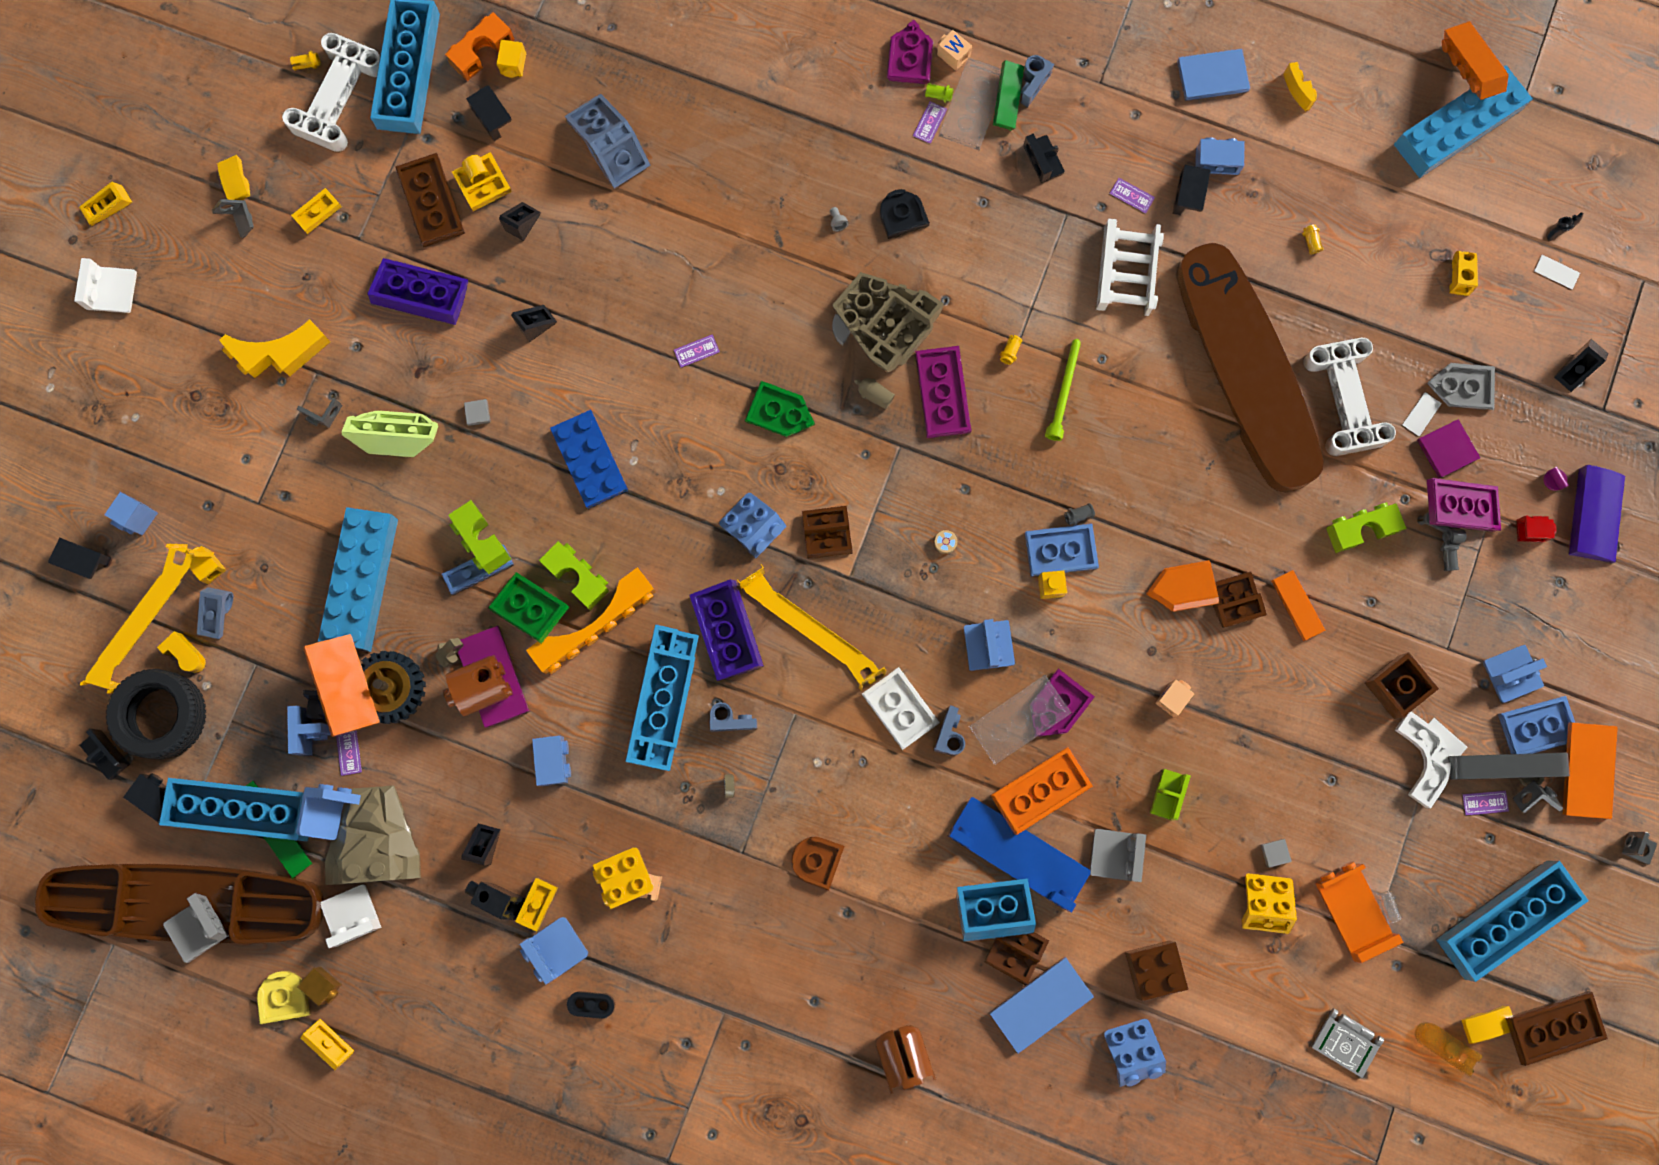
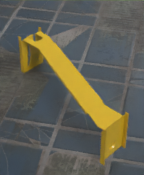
(760, 590)
(141, 617)

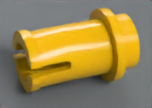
(305, 61)
(1313, 239)
(1008, 356)

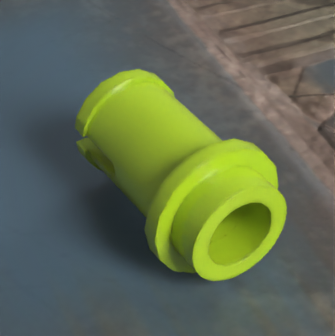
(939, 92)

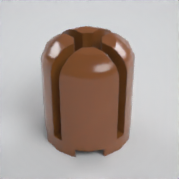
(916, 1055)

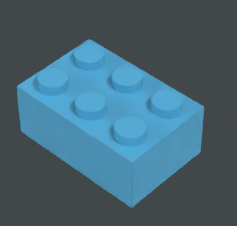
(995, 910)

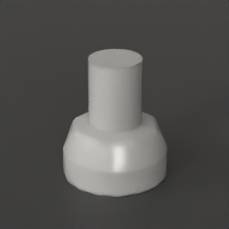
(838, 221)

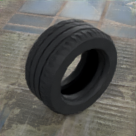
(123, 709)

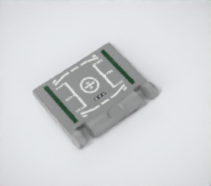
(1347, 1043)

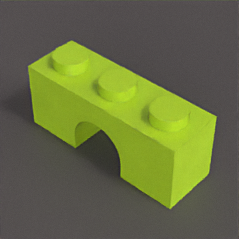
(1383, 521)
(469, 522)
(561, 560)

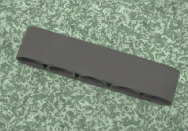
(1509, 766)

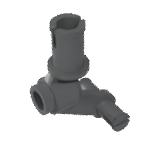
(1452, 539)

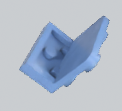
(753, 524)
(322, 811)
(553, 950)
(1135, 1052)

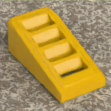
(117, 196)

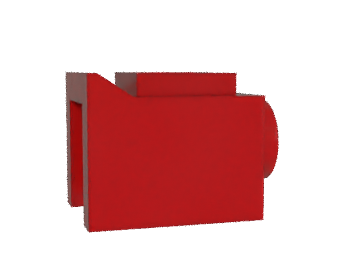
(1535, 529)

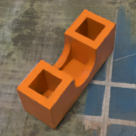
(487, 34)

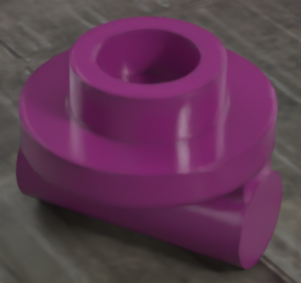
(1555, 479)

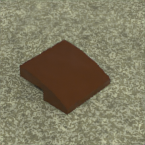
(827, 532)
(1238, 600)
(1017, 955)

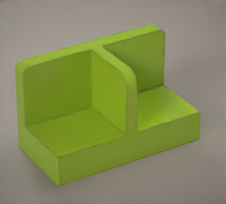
(1170, 794)

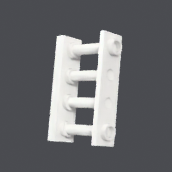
(1109, 275)

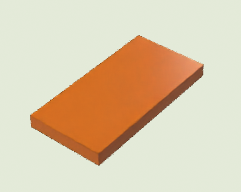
(341, 685)
(1592, 770)
(1041, 791)

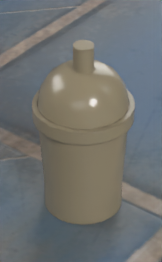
(874, 392)

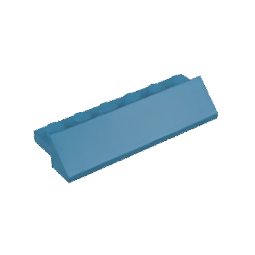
(662, 698)

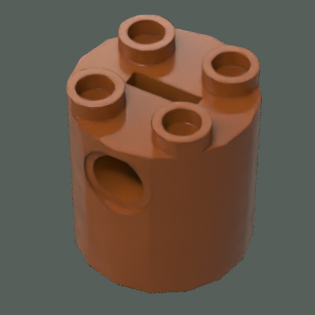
(477, 686)

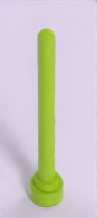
(1055, 430)

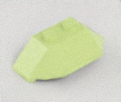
(390, 432)

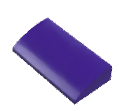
(418, 291)
(1597, 514)
(726, 630)

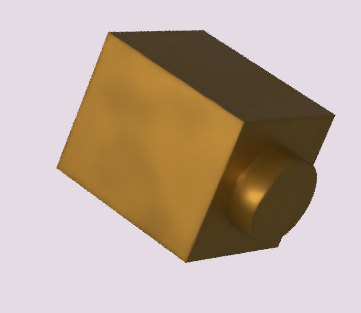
(320, 986)

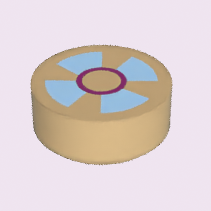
(945, 542)

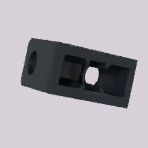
(495, 900)

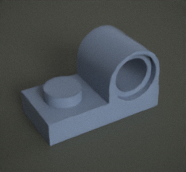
(1035, 80)
(212, 610)
(951, 720)
(743, 722)

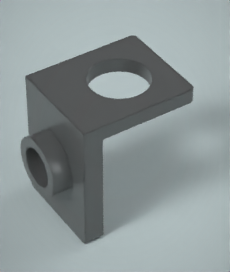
(240, 213)
(326, 419)
(1538, 793)
(1635, 846)

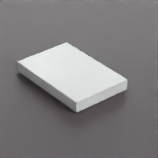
(900, 708)

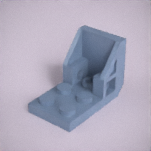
(609, 139)

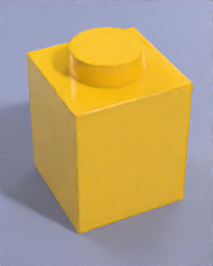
(511, 58)
(206, 568)
(1052, 584)

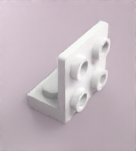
(105, 287)
(349, 916)

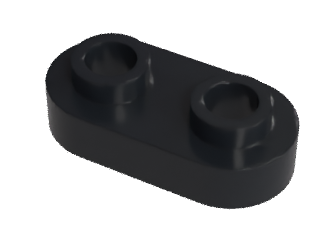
(591, 1004)

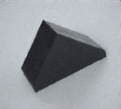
(519, 220)
(533, 321)
(481, 845)

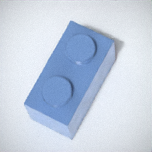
(1220, 155)
(130, 514)
(551, 760)

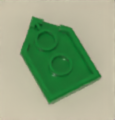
(779, 410)

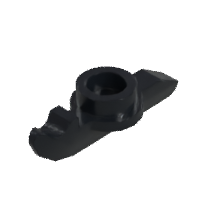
(1564, 224)

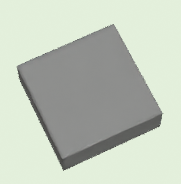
(477, 412)
(1276, 853)

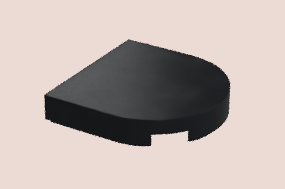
(902, 213)

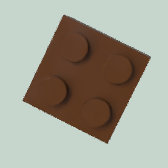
(1401, 685)
(1156, 970)

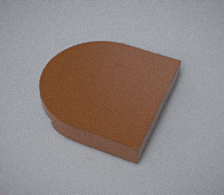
(816, 861)

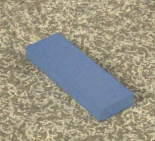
(469, 575)

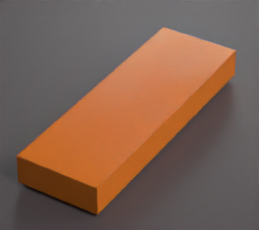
(1298, 605)

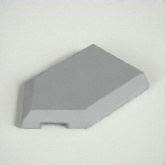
(1466, 386)

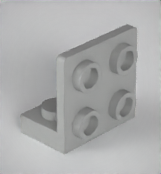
(1118, 855)
(195, 928)

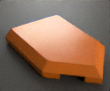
(1185, 587)

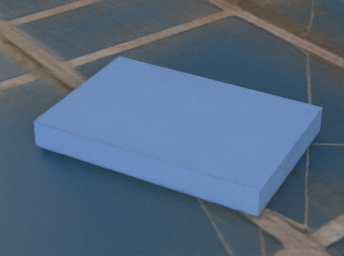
(1213, 74)
(1061, 549)
(1537, 726)

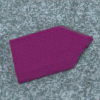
(910, 55)
(1075, 698)

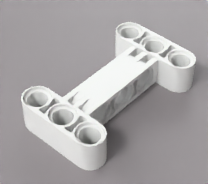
(333, 92)
(1349, 396)

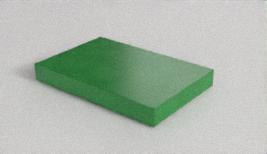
(528, 607)

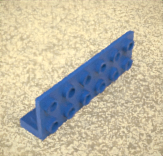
(1020, 855)

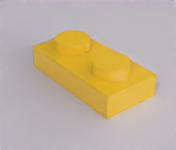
(316, 211)
(536, 904)
(327, 1044)

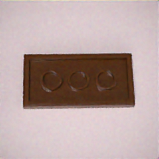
(430, 200)
(1556, 1028)

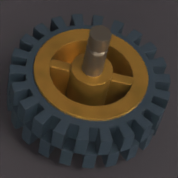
(393, 685)

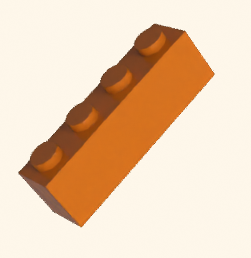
(1475, 60)

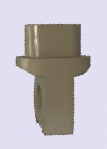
(447, 652)

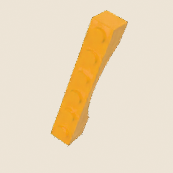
(630, 593)

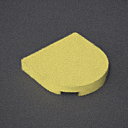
(281, 998)

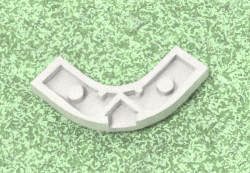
(1435, 756)

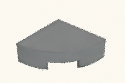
(840, 330)

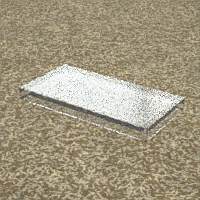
(972, 104)
(1020, 719)

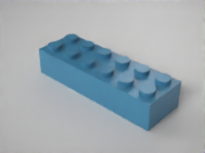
(405, 66)
(1459, 126)
(359, 577)
(232, 809)
(1512, 920)

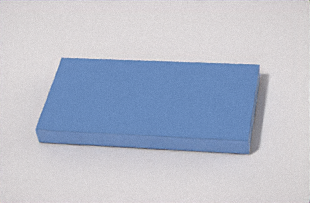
(1041, 1005)

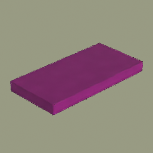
(943, 392)
(1463, 505)
(492, 643)

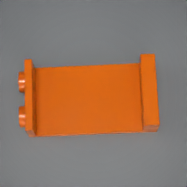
(1356, 913)

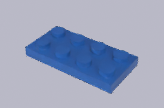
(589, 459)

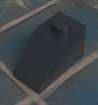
(1581, 365)
(147, 795)

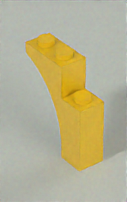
(284, 353)

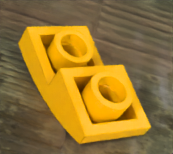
(1301, 91)
(232, 179)
(1487, 1025)

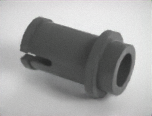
(1076, 515)

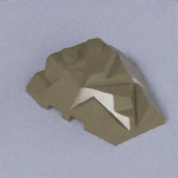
(887, 318)
(372, 841)

